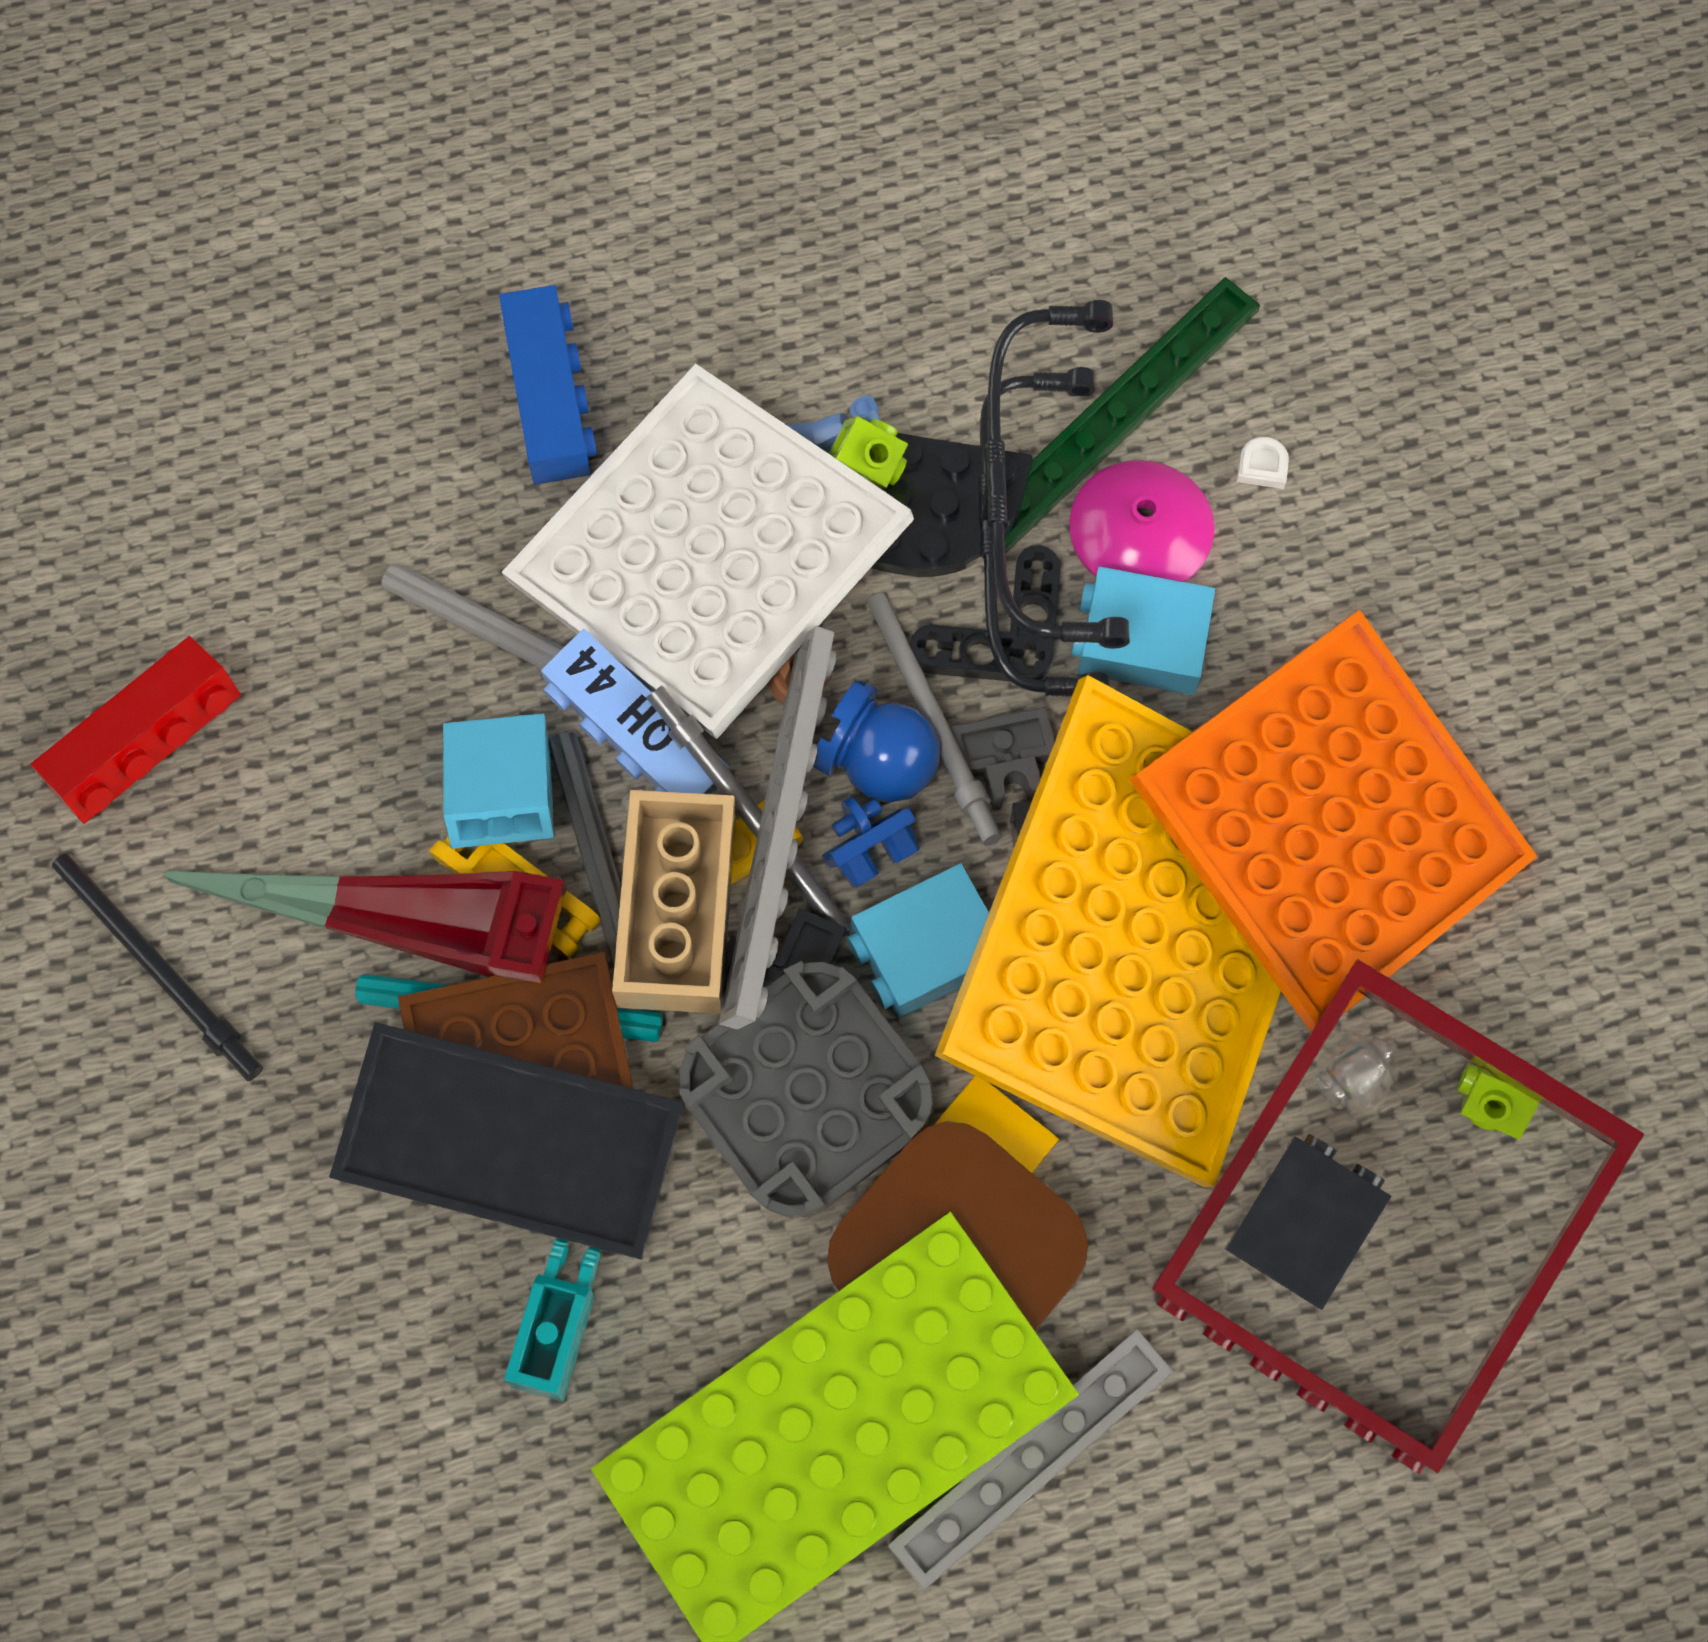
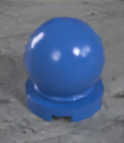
(882, 747)

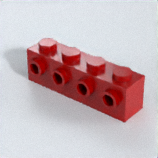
(136, 729)

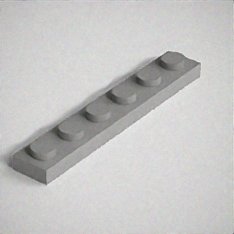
(1029, 1463)

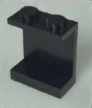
(1309, 1220)

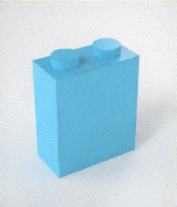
(1165, 629)
(497, 781)
(920, 940)

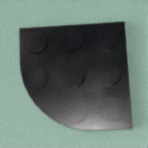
(944, 501)

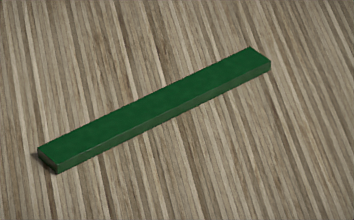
(1131, 401)

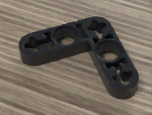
(1016, 638)

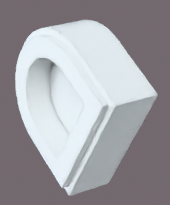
(1263, 463)

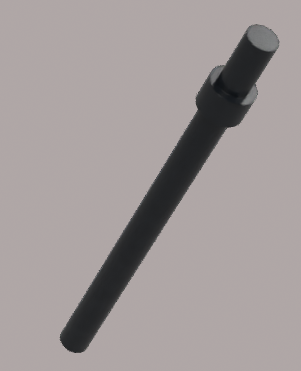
(218, 1034)

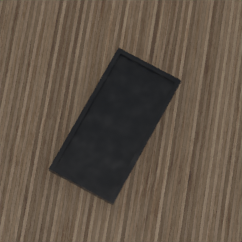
(507, 1140)

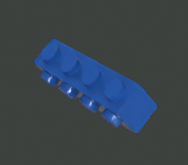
(545, 384)

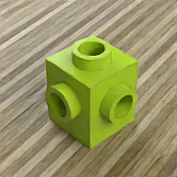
(870, 450)
(1494, 1103)

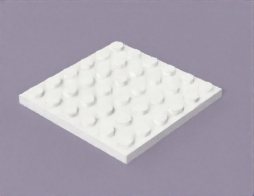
(708, 548)

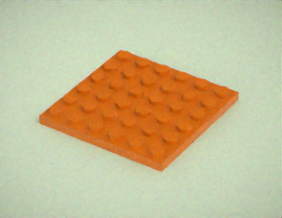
(1334, 817)

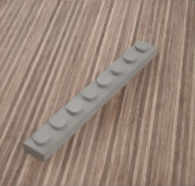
(775, 846)

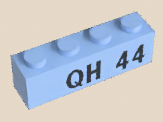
(618, 711)

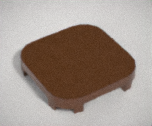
(1006, 1211)

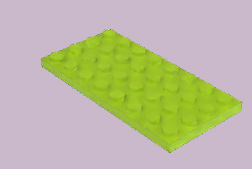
(833, 1433)

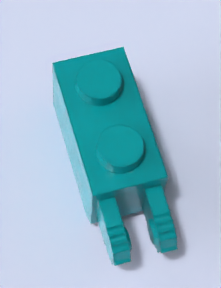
(553, 1326)

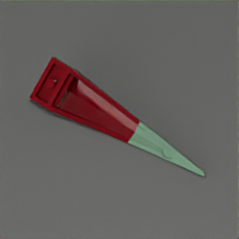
(465, 920)

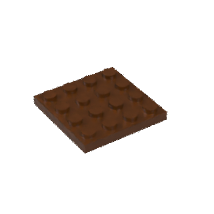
(558, 1023)

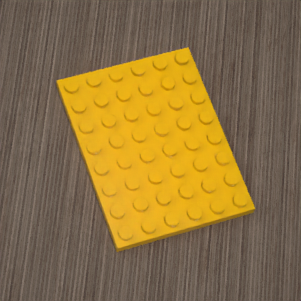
(1109, 963)

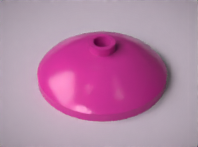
(1115, 536)

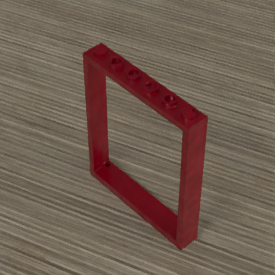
(1499, 1062)

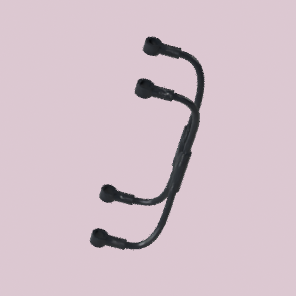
(1079, 381)

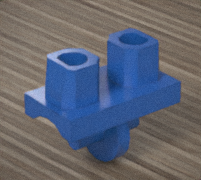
(891, 831)

